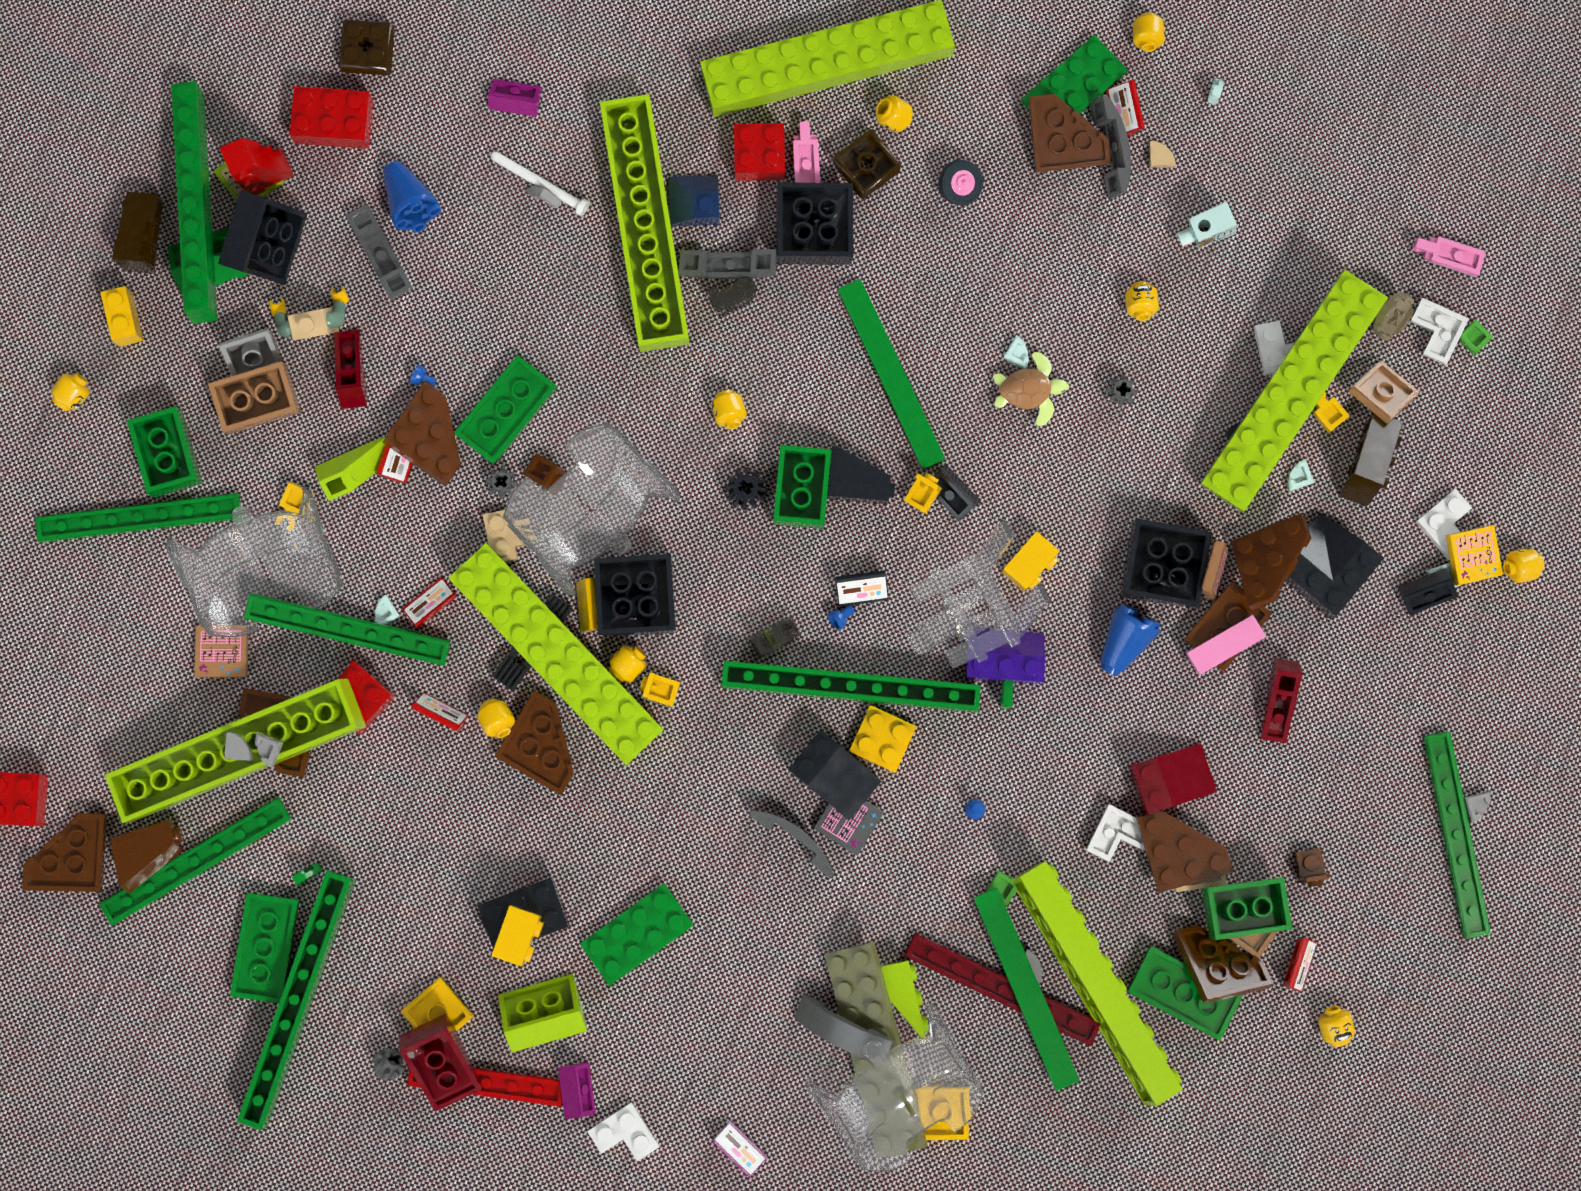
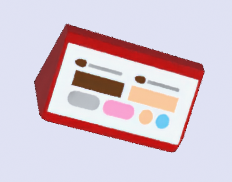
(1127, 103)
(393, 465)
(429, 602)
(440, 712)
(1299, 964)

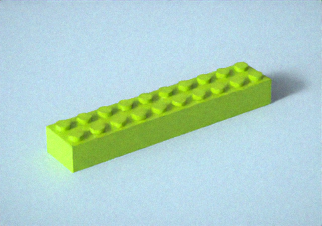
(827, 58)
(644, 223)
(1293, 390)
(556, 654)
(200, 762)
(1097, 985)

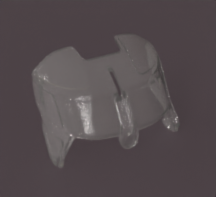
(612, 483)
(229, 567)
(870, 1112)

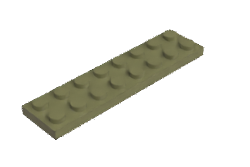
(866, 1002)

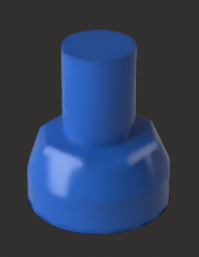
(419, 376)
(838, 618)
(975, 809)

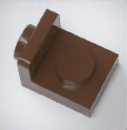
(543, 471)
(1310, 867)

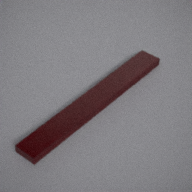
(995, 986)

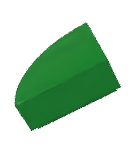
(1007, 695)
(303, 876)

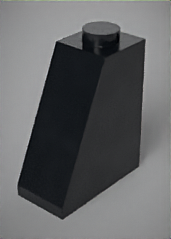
(857, 480)

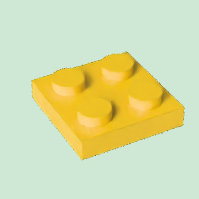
(882, 739)

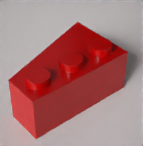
(255, 166)

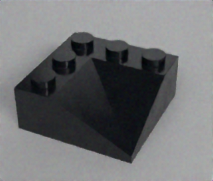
(814, 223)
(262, 237)
(1165, 563)
(1332, 566)
(635, 595)

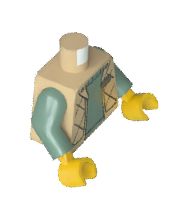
(313, 322)

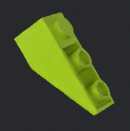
(349, 469)
(902, 993)

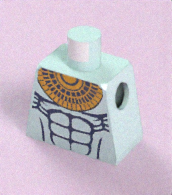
(1218, 221)

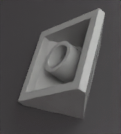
(250, 351)

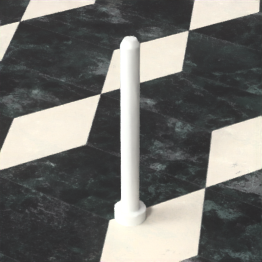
(580, 205)

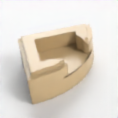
(1160, 156)

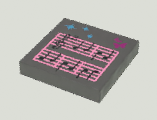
(852, 833)

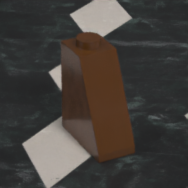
(145, 852)

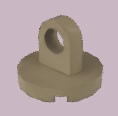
(1393, 316)

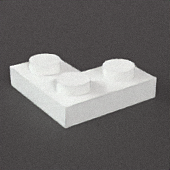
(1446, 328)
(1271, 345)
(1441, 519)
(1112, 828)
(627, 1126)

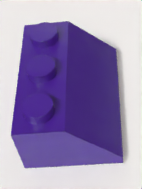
(1018, 664)

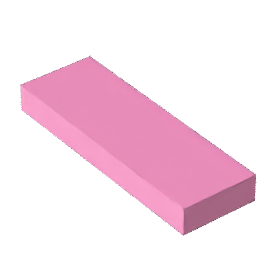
(1225, 645)

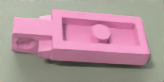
(806, 156)
(1451, 255)

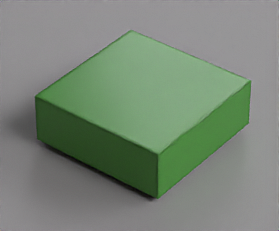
(1475, 337)
(1004, 885)

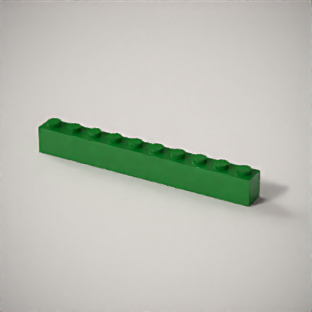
(194, 203)
(851, 686)
(296, 1000)

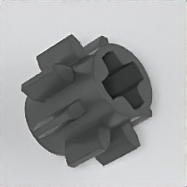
(1127, 387)
(503, 475)
(388, 1064)

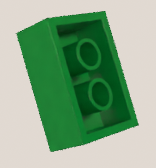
(164, 452)
(802, 487)
(1246, 908)

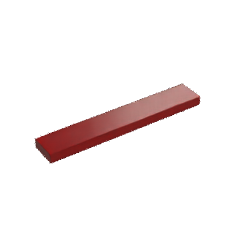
(514, 1087)

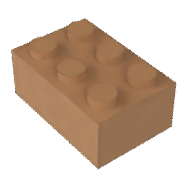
(254, 398)

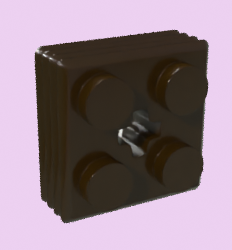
(377, 58)
(867, 148)

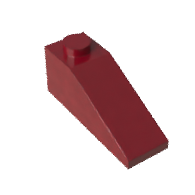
(350, 369)
(1281, 699)

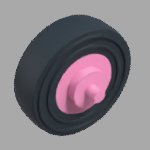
(960, 182)

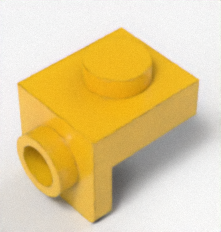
(923, 492)
(659, 689)

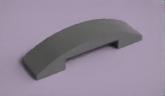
(1106, 115)
(379, 252)
(728, 265)
(768, 820)
(837, 1029)

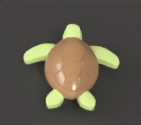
(1030, 388)

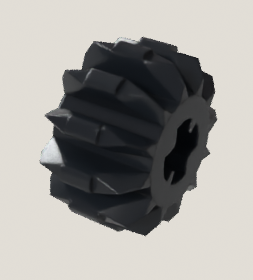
(749, 481)

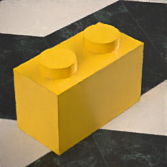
(122, 316)
(1030, 562)
(517, 936)

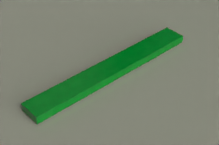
(891, 374)
(136, 518)
(347, 629)
(1457, 835)
(197, 860)
(1026, 989)

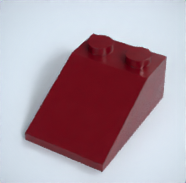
(1172, 779)
(439, 1062)

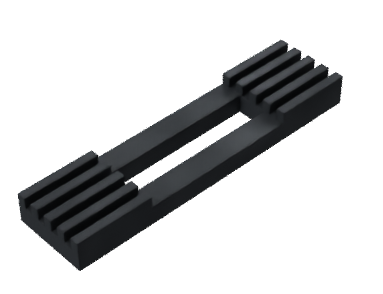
(509, 671)

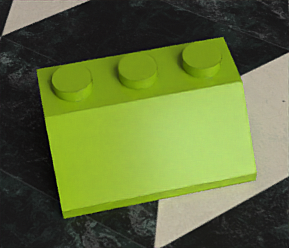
(542, 1013)

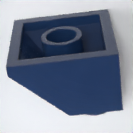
(694, 200)

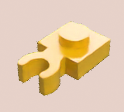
(1330, 413)
(292, 498)

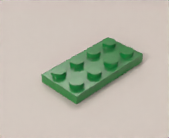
(1081, 76)
(505, 410)
(636, 934)
(264, 947)
(1169, 987)

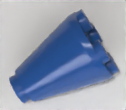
(408, 199)
(1127, 638)

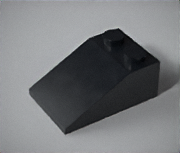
(834, 775)

